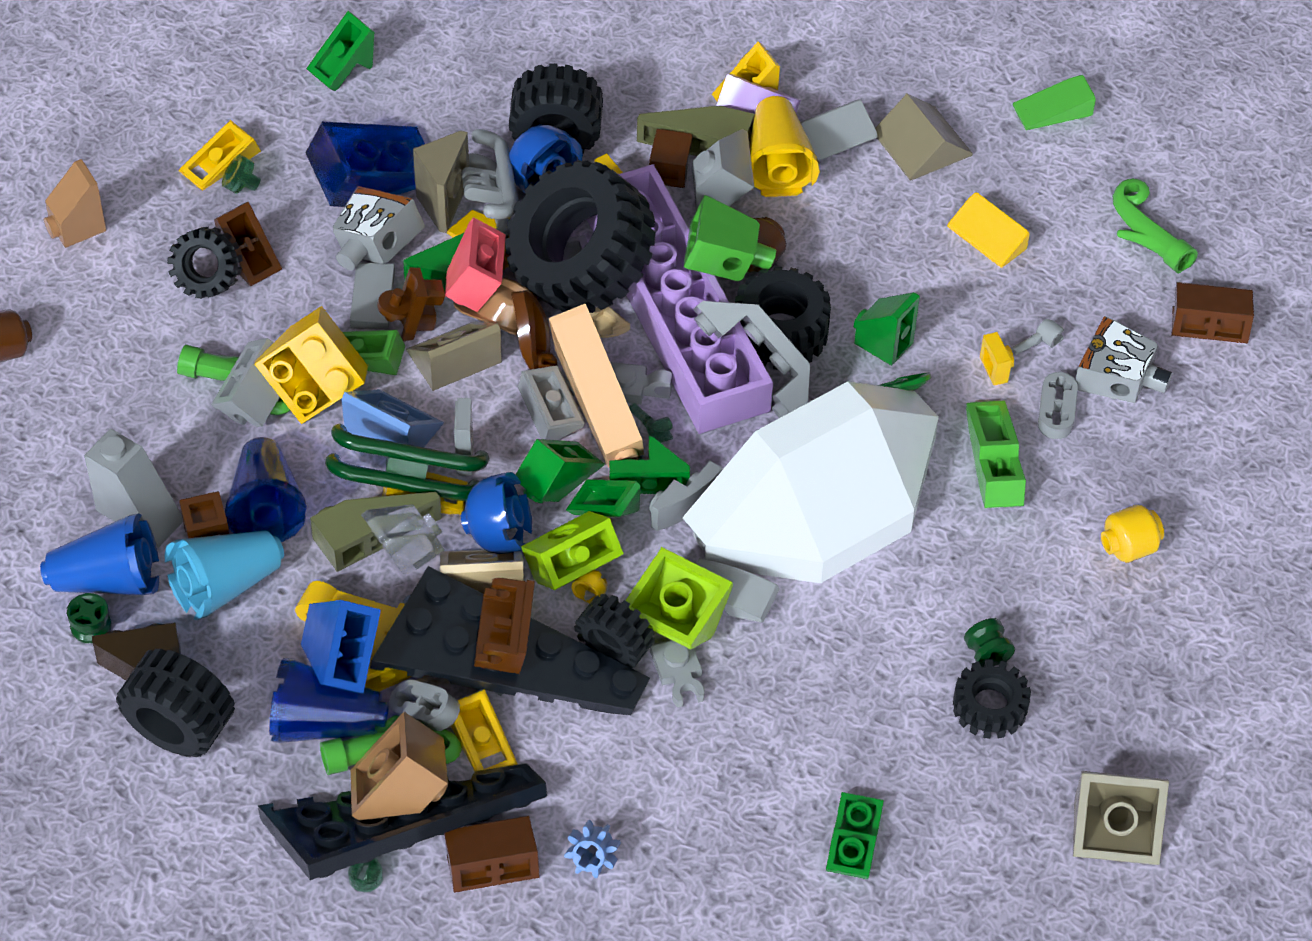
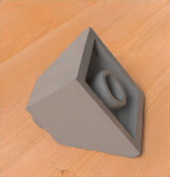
(724, 170)

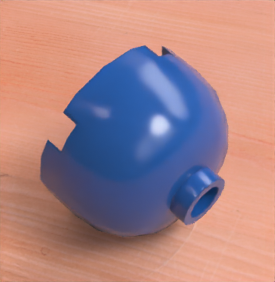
(541, 150)
(493, 509)

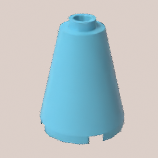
(220, 568)

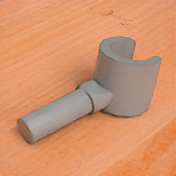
(1048, 332)

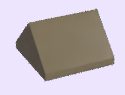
(920, 138)
(439, 176)
(458, 353)
(1119, 817)

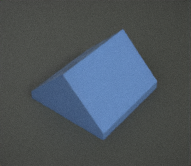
(387, 418)

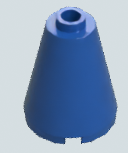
(105, 561)

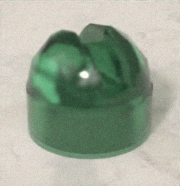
(372, 876)

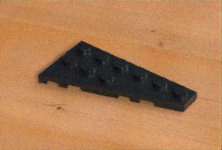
(439, 639)
(328, 838)

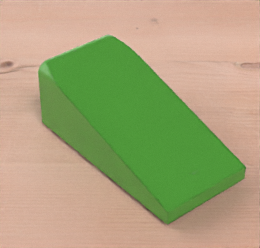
(1056, 104)
(379, 349)

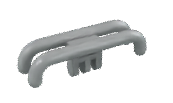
(491, 180)

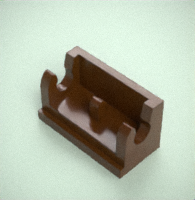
(1212, 312)
(504, 625)
(492, 854)

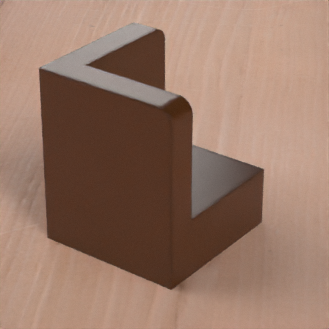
(671, 155)
(204, 515)

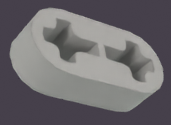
(1066, 405)
(426, 698)

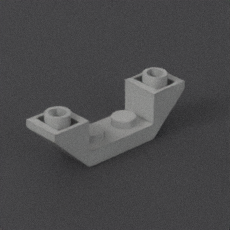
(722, 316)

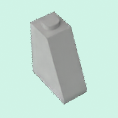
(128, 484)

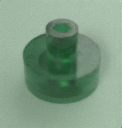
(240, 175)

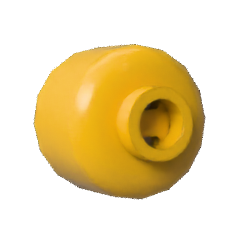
(1132, 533)

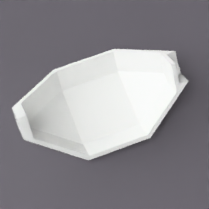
(820, 485)

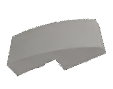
(672, 504)
(750, 594)

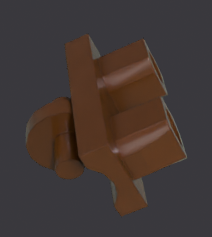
(413, 303)

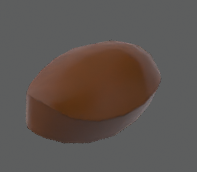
(532, 331)

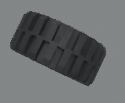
(550, 216)

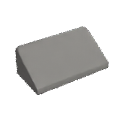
(839, 129)
(550, 402)

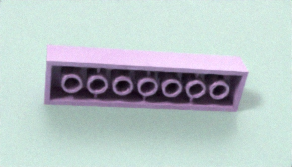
(714, 377)

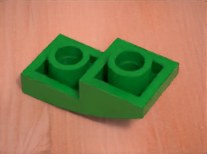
(854, 835)

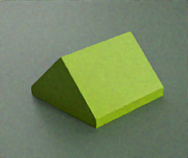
(680, 599)

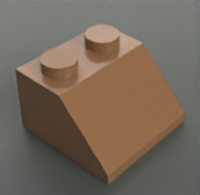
(399, 772)

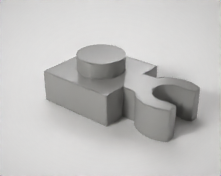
(678, 666)

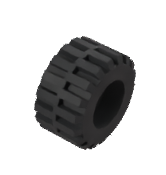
(558, 99)
(792, 295)
(175, 703)

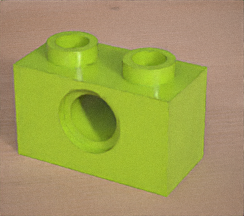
(572, 550)

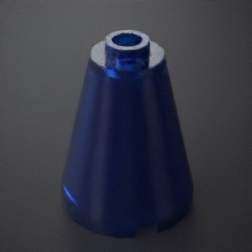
(265, 492)
(314, 711)

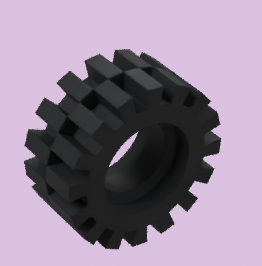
(183, 265)
(615, 630)
(985, 718)

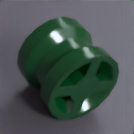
(91, 608)
(989, 642)

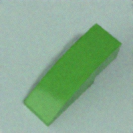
(996, 454)

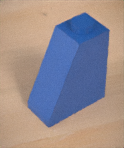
(340, 642)

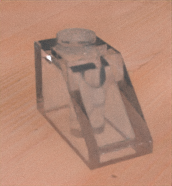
(405, 535)

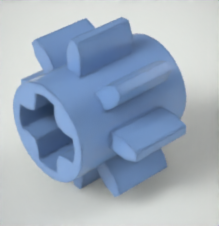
(601, 840)

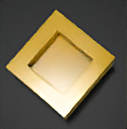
(996, 358)

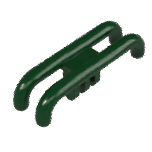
(404, 465)

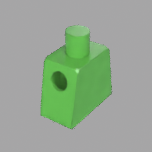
(725, 242)

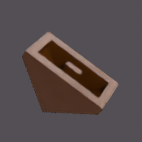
(257, 254)

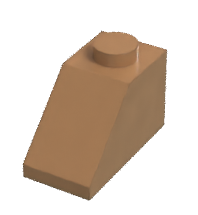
(75, 207)

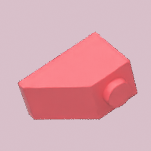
(476, 266)

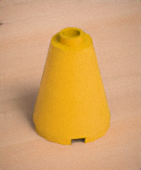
(780, 150)

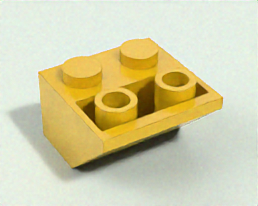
(312, 365)

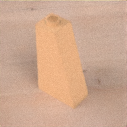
(595, 385)

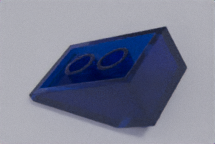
(363, 157)

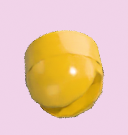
(591, 582)

